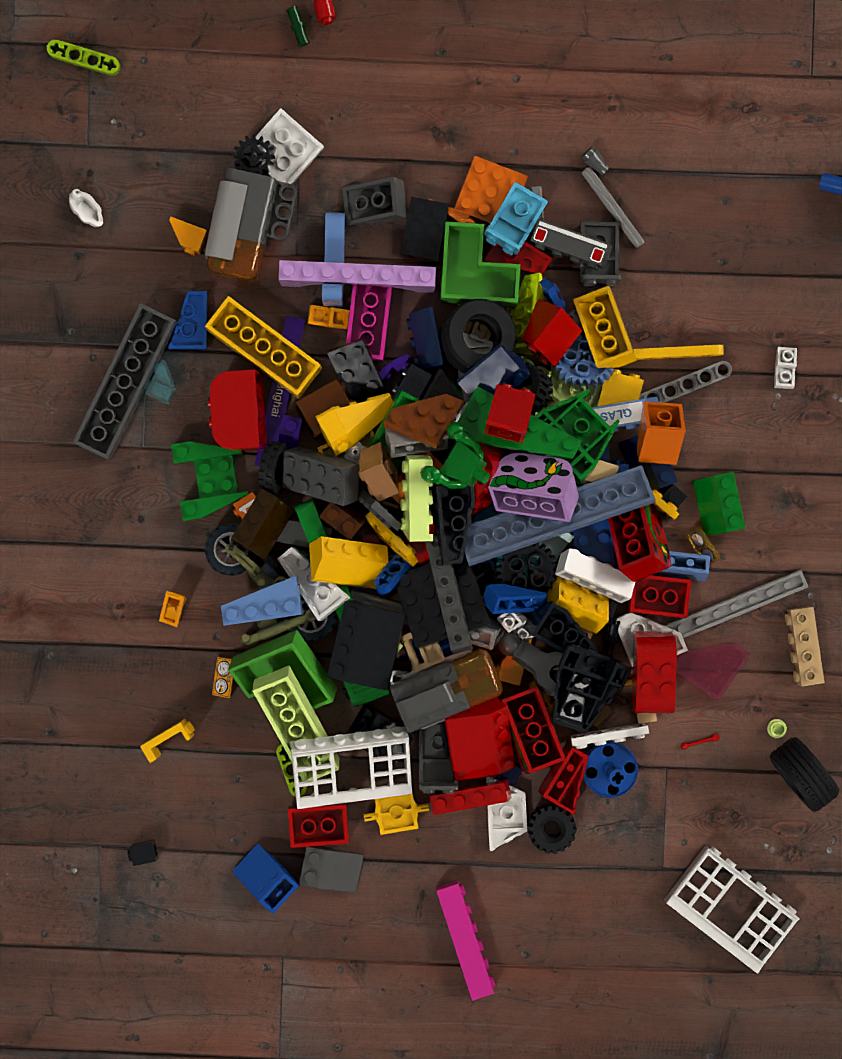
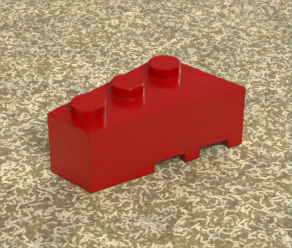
(565, 779)

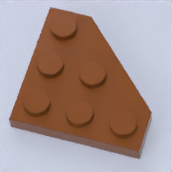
(425, 419)

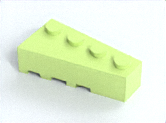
(416, 499)

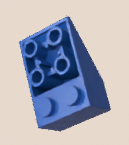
(266, 878)

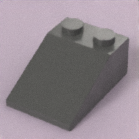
(375, 202)
(331, 868)

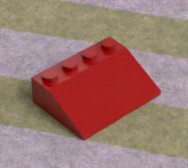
(480, 741)

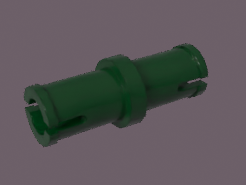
(298, 26)

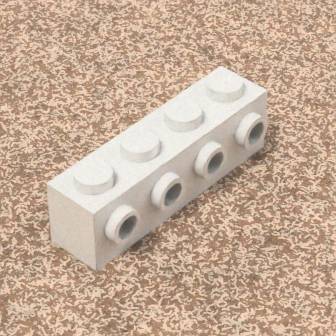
(594, 575)

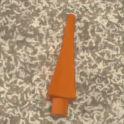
(459, 216)

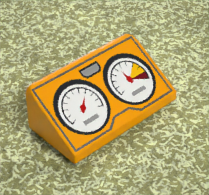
(223, 679)

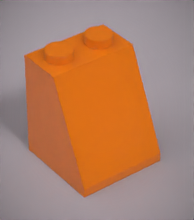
(660, 433)

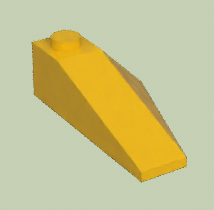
(349, 424)

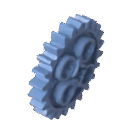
(581, 367)

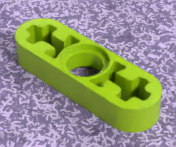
(281, 757)

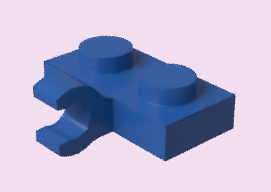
(550, 292)

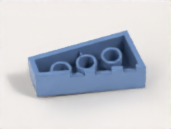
(269, 603)

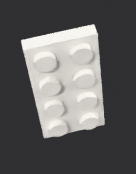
(615, 734)

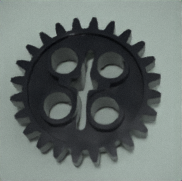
(544, 566)

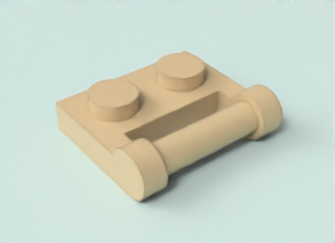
(431, 654)

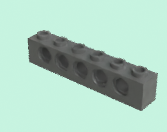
(449, 600)

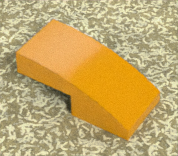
(328, 317)

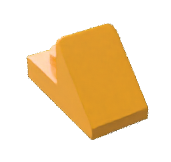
(172, 608)

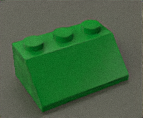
(718, 504)

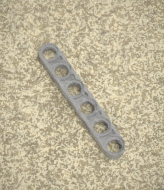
(694, 377)

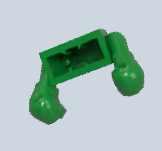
(462, 466)

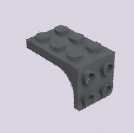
(608, 233)
(380, 510)
(434, 767)

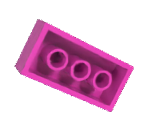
(370, 317)

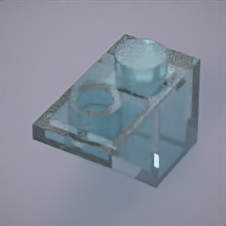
(162, 385)

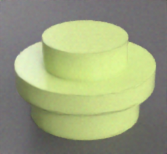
(776, 728)

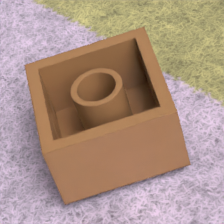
(378, 472)

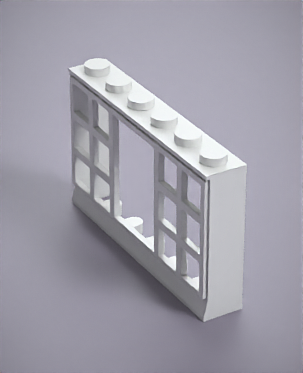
(348, 742)
(715, 932)

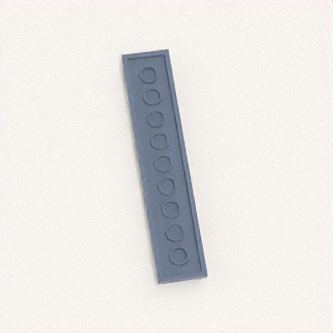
(595, 503)

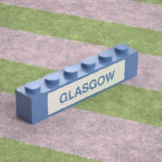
(626, 412)

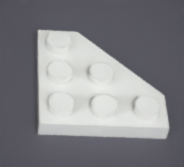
(633, 622)

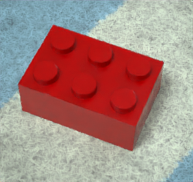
(661, 596)
(318, 825)

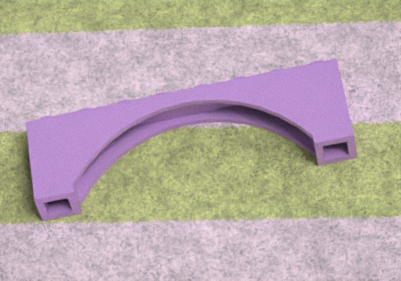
(314, 273)

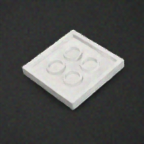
(292, 147)

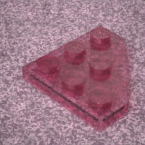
(712, 667)

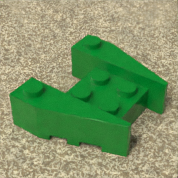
(583, 423)
(214, 477)

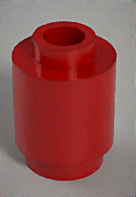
(324, 11)

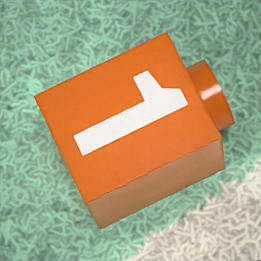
(243, 505)

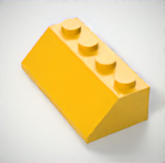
(604, 329)
(346, 561)

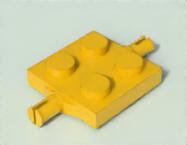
(396, 813)

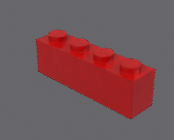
(471, 797)

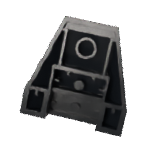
(585, 686)

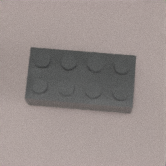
(320, 475)

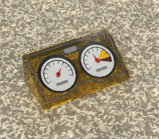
(702, 544)

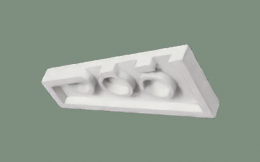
(319, 596)

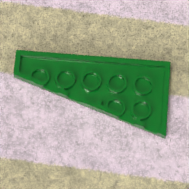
(539, 437)

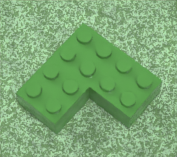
(467, 276)
(277, 654)

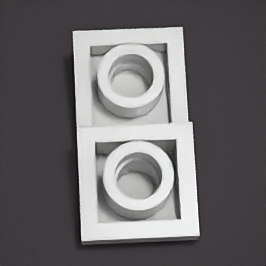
(785, 368)
(515, 622)

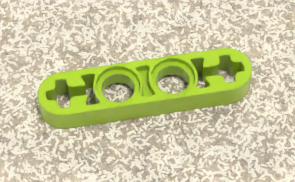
(82, 61)

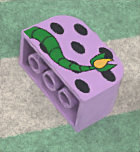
(534, 486)

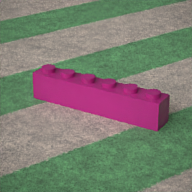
(465, 940)

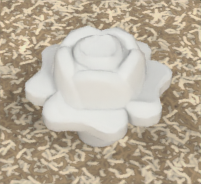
(353, 453)

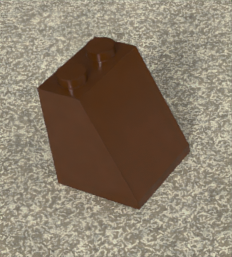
(320, 401)
(346, 518)

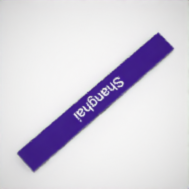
(278, 395)

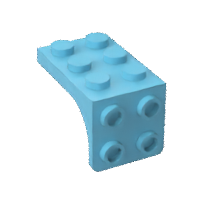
(515, 219)

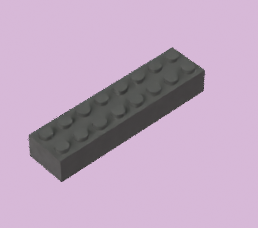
(125, 382)

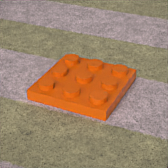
(486, 189)

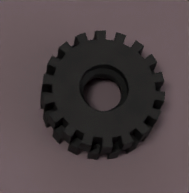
(555, 842)

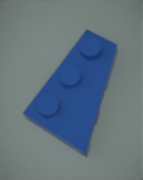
(190, 329)

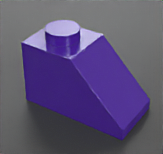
(290, 430)

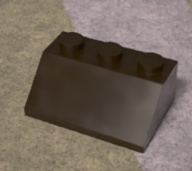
(262, 524)

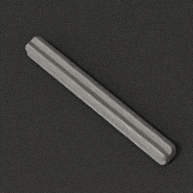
(613, 207)

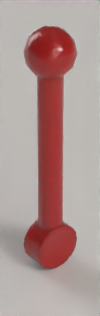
(715, 737)

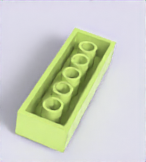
(291, 716)

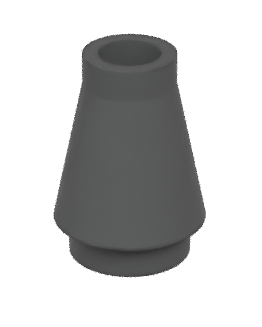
(595, 160)

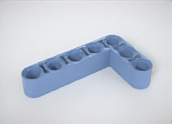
(334, 253)

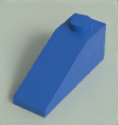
(512, 599)

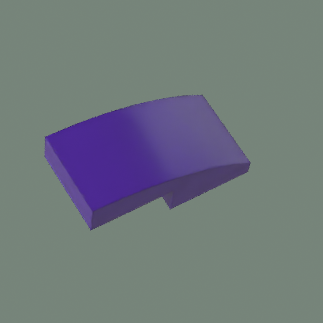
(397, 365)

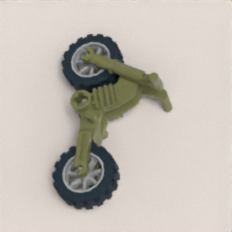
(245, 563)

